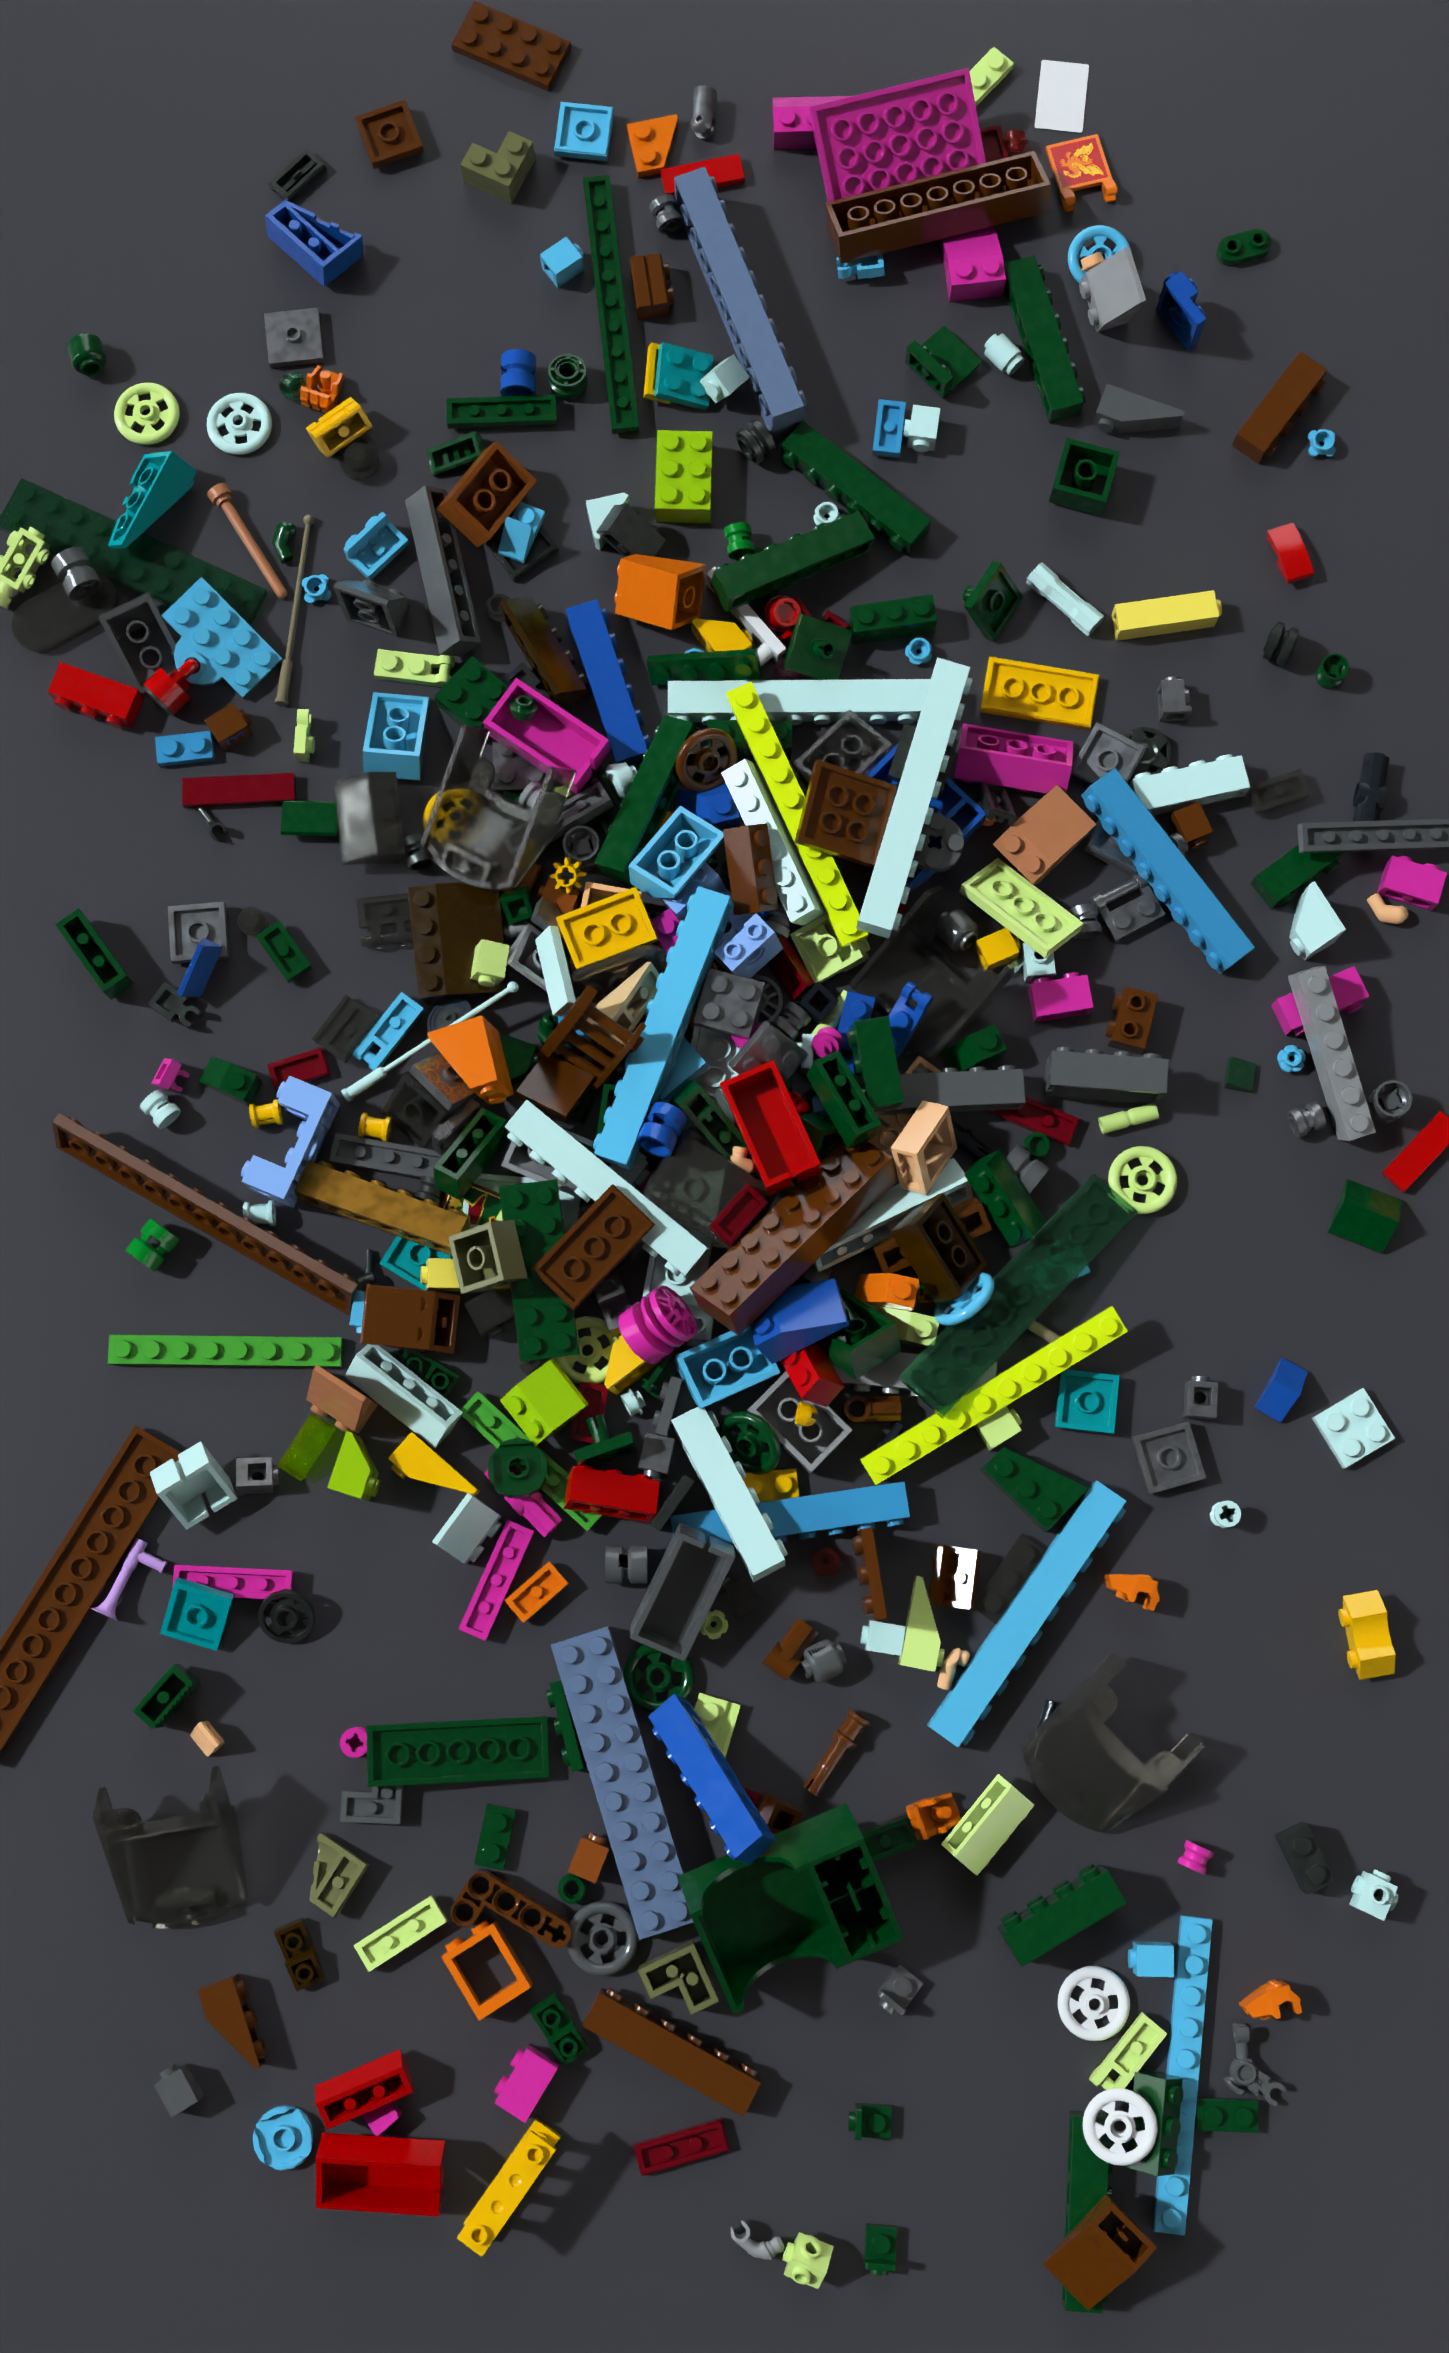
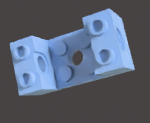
(750, 940)
(318, 1110)

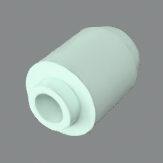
(1003, 353)

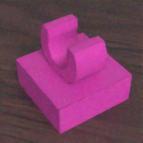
(167, 1073)

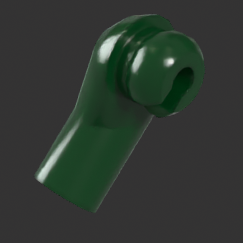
(282, 533)

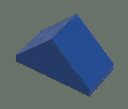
(1281, 1390)

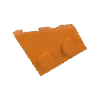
(651, 143)

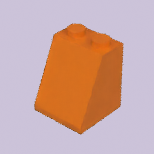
(659, 590)
(477, 1057)

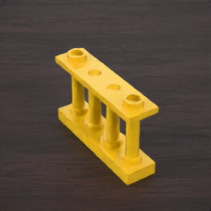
(509, 2187)

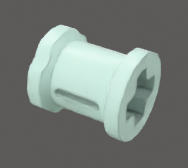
(261, 1212)
(1217, 1509)

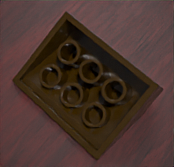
(445, 930)

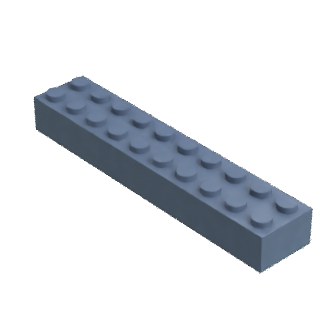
(739, 303)
(623, 1781)

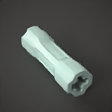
(1049, 585)

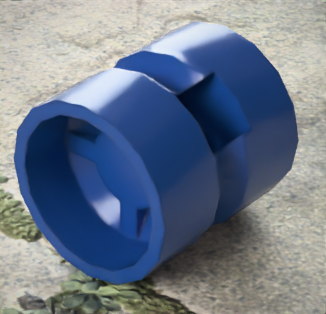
(518, 373)
(662, 1128)

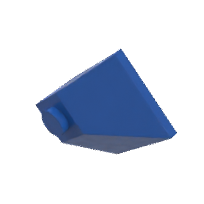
(712, 806)

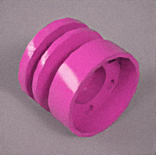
(657, 1324)

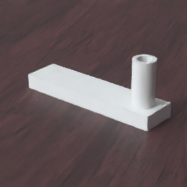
(769, 644)

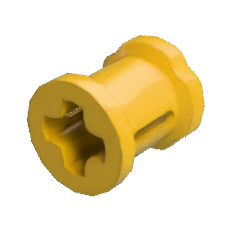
(265, 1114)
(375, 1127)

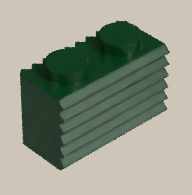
(166, 1696)

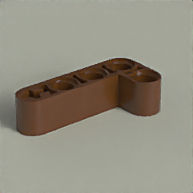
(516, 1914)

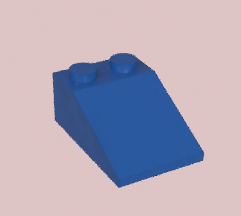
(799, 1319)

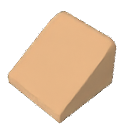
(207, 1737)

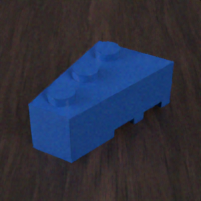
(313, 243)

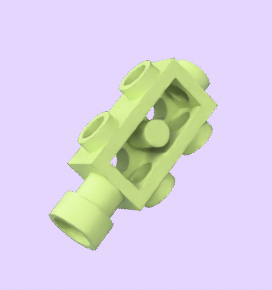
(18, 558)

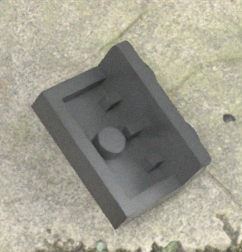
(676, 1402)

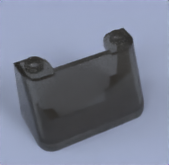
(699, 1184)

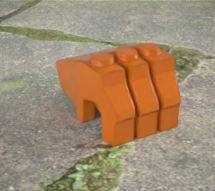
(321, 389)
(1128, 1586)
(933, 1815)
(1266, 1999)

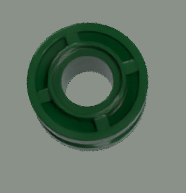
(571, 366)

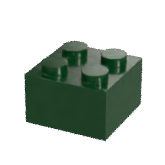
(1084, 476)
(470, 694)

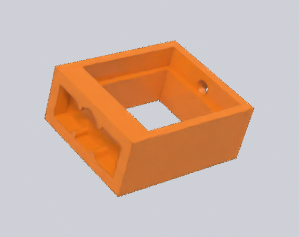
(502, 1996)

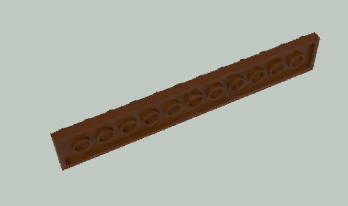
(202, 1213)
(77, 1575)

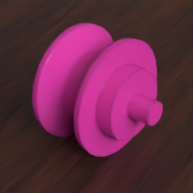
(827, 1041)

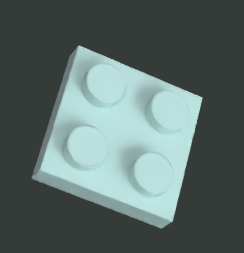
(1353, 1428)

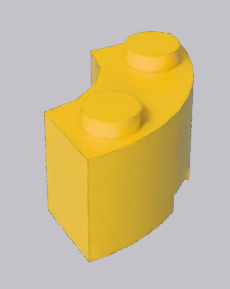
(1367, 1635)

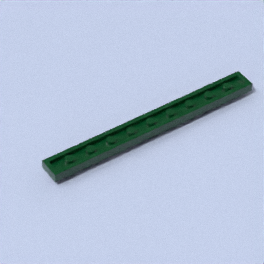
(611, 304)

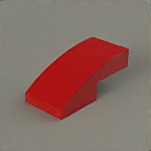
(1291, 553)

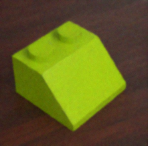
(544, 1402)
(354, 1470)

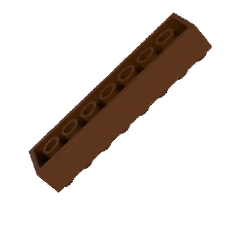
(938, 207)
(794, 1235)

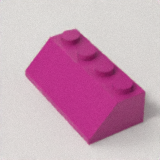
(793, 122)
(1013, 759)

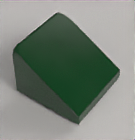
(517, 904)
(1239, 1074)

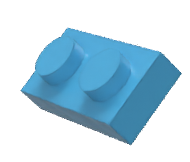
(889, 428)
(185, 748)

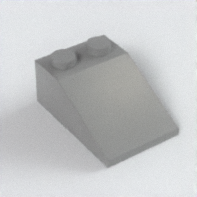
(1113, 291)

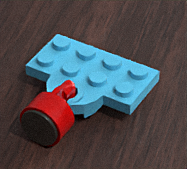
(211, 648)

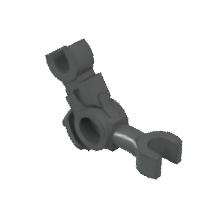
(1245, 2072)

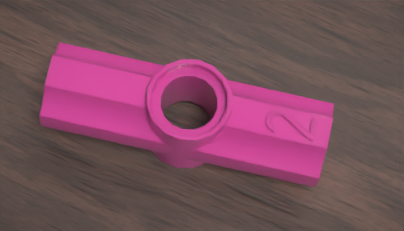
(535, 1510)

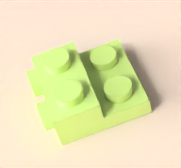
(823, 952)

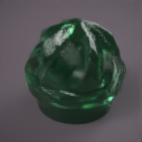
(291, 385)

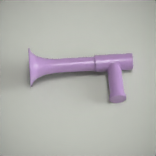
(134, 1556)

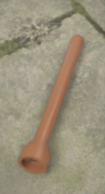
(221, 496)

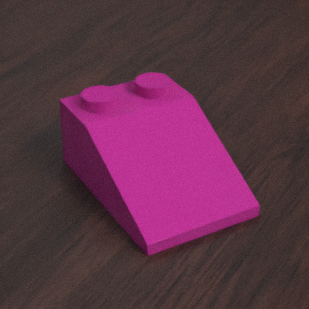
(973, 265)

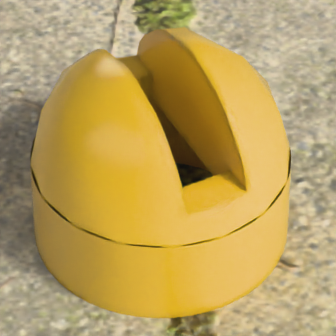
(804, 1413)

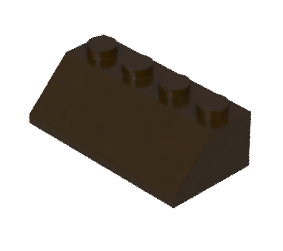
(543, 652)

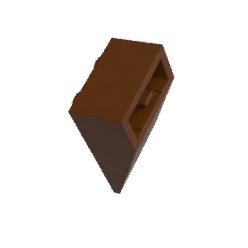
(410, 1319)
(1100, 2253)

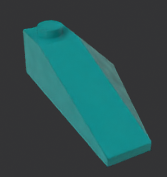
(157, 486)

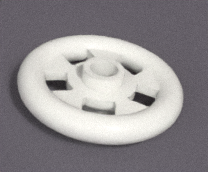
(1112, 1986)
(1137, 2107)

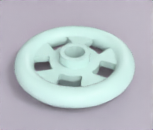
(236, 402)

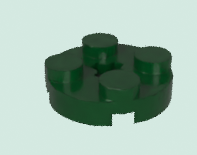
(513, 1485)

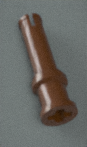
(844, 1739)

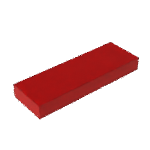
(725, 169)
(1419, 1153)

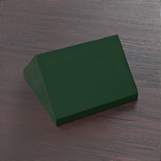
(1365, 1216)

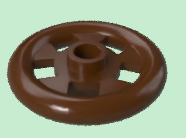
(692, 746)

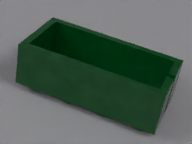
(1060, 1914)

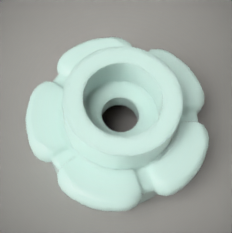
(823, 509)
(633, 1402)

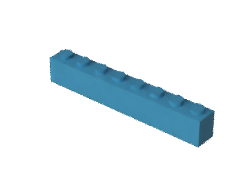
(1167, 871)
(816, 1513)

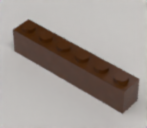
(672, 2051)

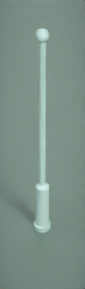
(378, 1074)

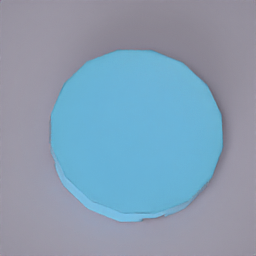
(283, 2137)

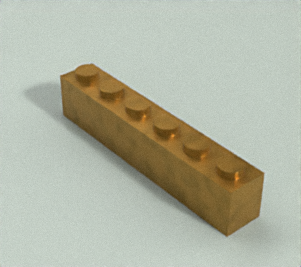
(380, 1207)

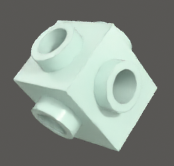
(1364, 1898)

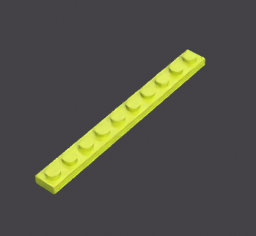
(790, 802)
(994, 1395)

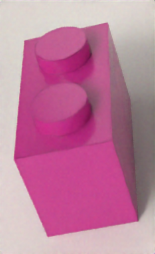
(1412, 882)
(1060, 997)
(526, 2083)

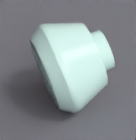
(620, 777)

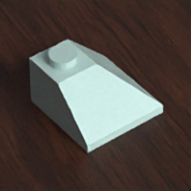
(1314, 923)

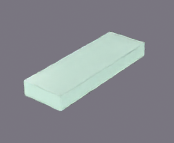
(555, 970)

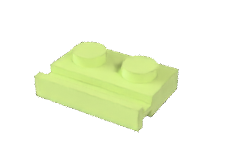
(719, 1718)

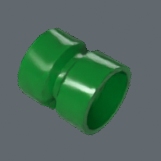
(147, 1254)

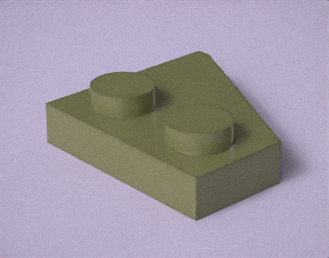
(335, 1875)

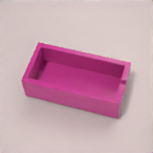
(549, 738)

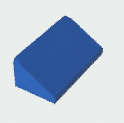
(200, 969)

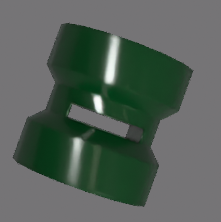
(1334, 665)

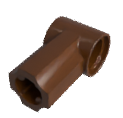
(874, 1409)
(787, 1654)

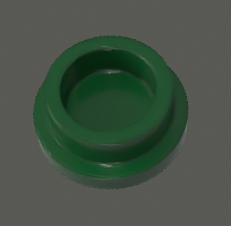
(1038, 1145)

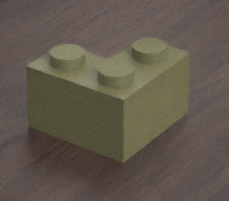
(499, 172)
(684, 1969)

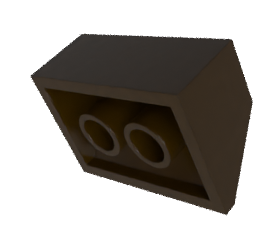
(939, 1249)

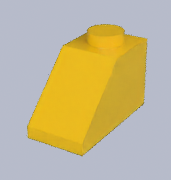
(721, 635)
(624, 1367)

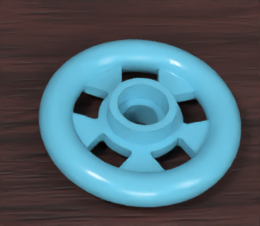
(1099, 234)
(966, 1305)

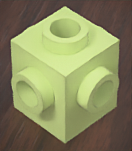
(807, 2260)

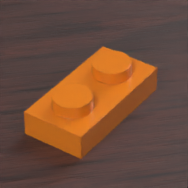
(536, 1592)

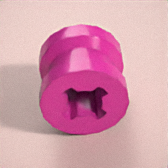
(357, 1742)
(1195, 1857)

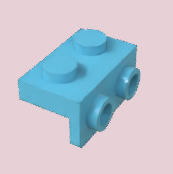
(375, 546)

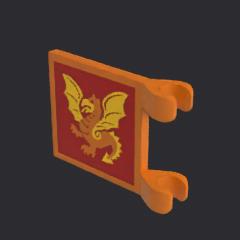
(1079, 166)

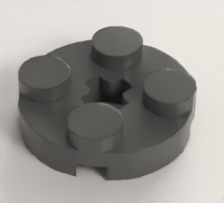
(951, 844)

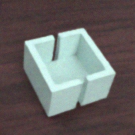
(184, 1481)

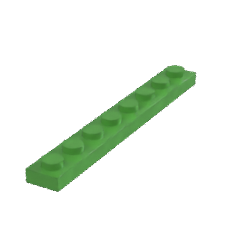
(225, 1351)

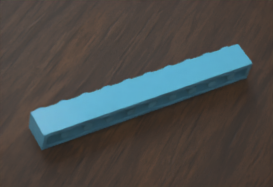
(665, 1026)
(1027, 1613)

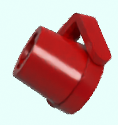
(781, 615)

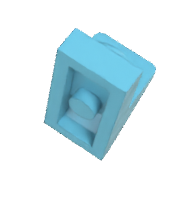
(520, 532)

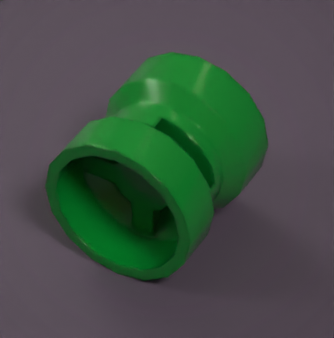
(739, 541)

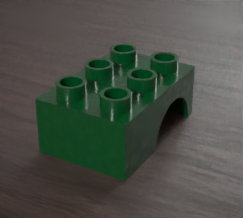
(798, 1899)

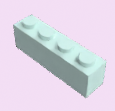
(1197, 783)
(403, 1394)

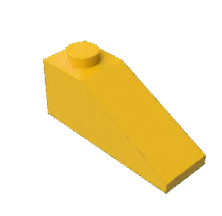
(422, 1463)

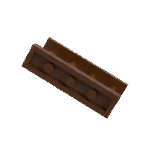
(575, 1020)

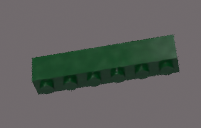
(1042, 339)
(855, 488)
(791, 561)
(646, 800)
(1084, 2188)

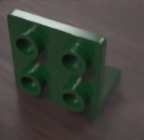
(942, 361)

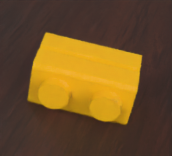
(339, 427)

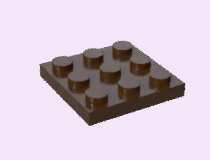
(845, 813)
(869, 1574)

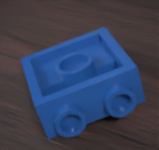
(1179, 310)

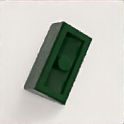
(309, 818)

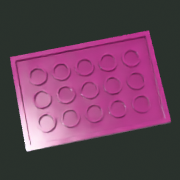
(897, 134)

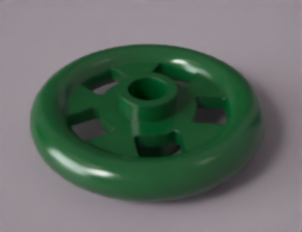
(751, 1443)
(633, 1674)

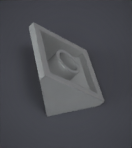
(525, 958)

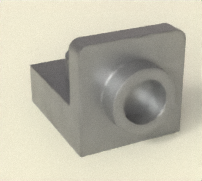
(898, 1990)

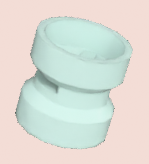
(160, 1108)

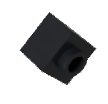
(824, 999)

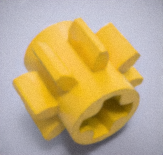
(572, 868)

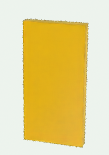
(1039, 693)

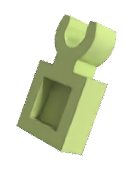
(303, 742)

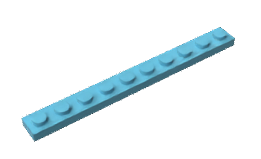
(1184, 2062)

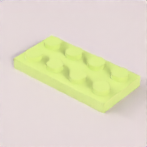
(1021, 907)

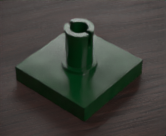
(992, 600)
(817, 648)
(604, 1446)

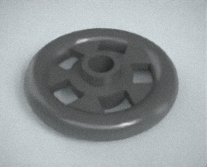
(623, 1953)

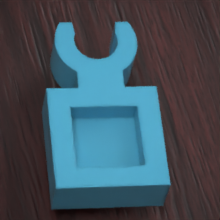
(864, 268)

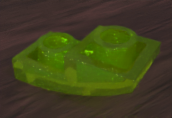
(306, 1447)

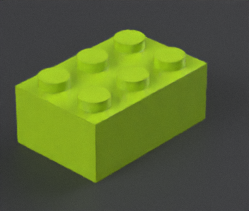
(683, 476)

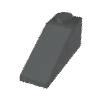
(1129, 412)

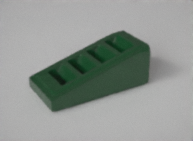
(465, 441)

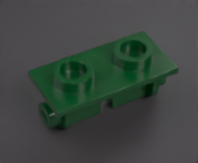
(654, 1379)

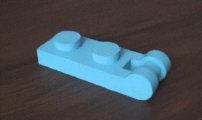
(389, 1031)

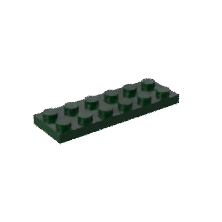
(541, 1317)
(457, 1751)

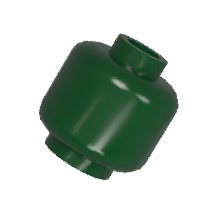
(86, 353)

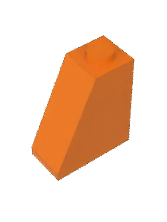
(887, 1290)

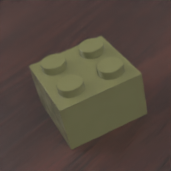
(487, 1256)

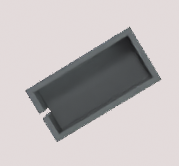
(1106, 1076)
(682, 1592)

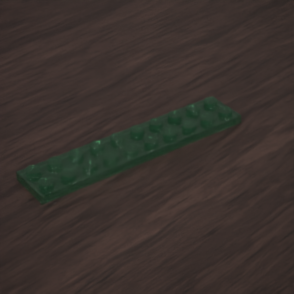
(142, 566)
(1019, 1296)

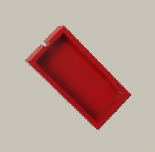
(771, 1127)
(380, 2174)

